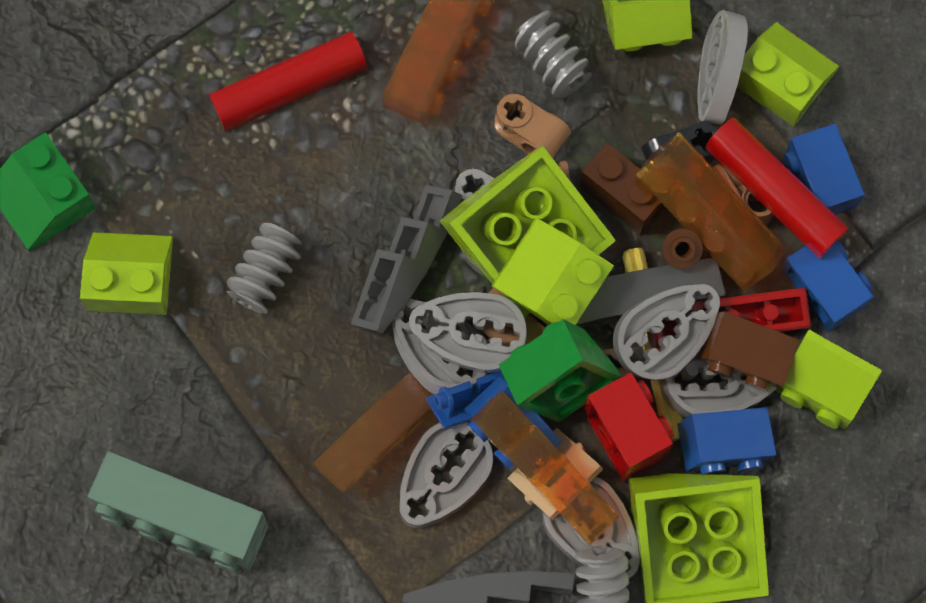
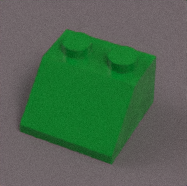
(41, 192)
(557, 371)

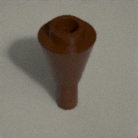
(682, 248)

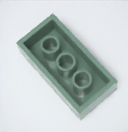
(179, 512)

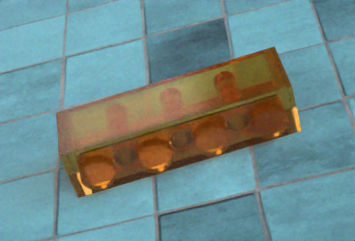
(433, 57)
(712, 211)

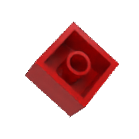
(628, 426)

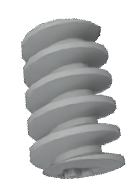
(550, 56)
(263, 266)
(605, 575)

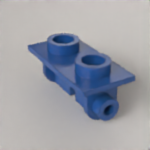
(450, 402)

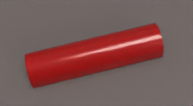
(288, 81)
(776, 187)
(774, 310)

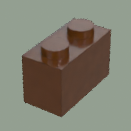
(616, 186)
(748, 351)

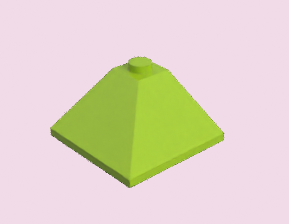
(501, 212)
(699, 537)

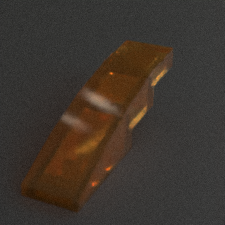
(375, 433)
(545, 468)

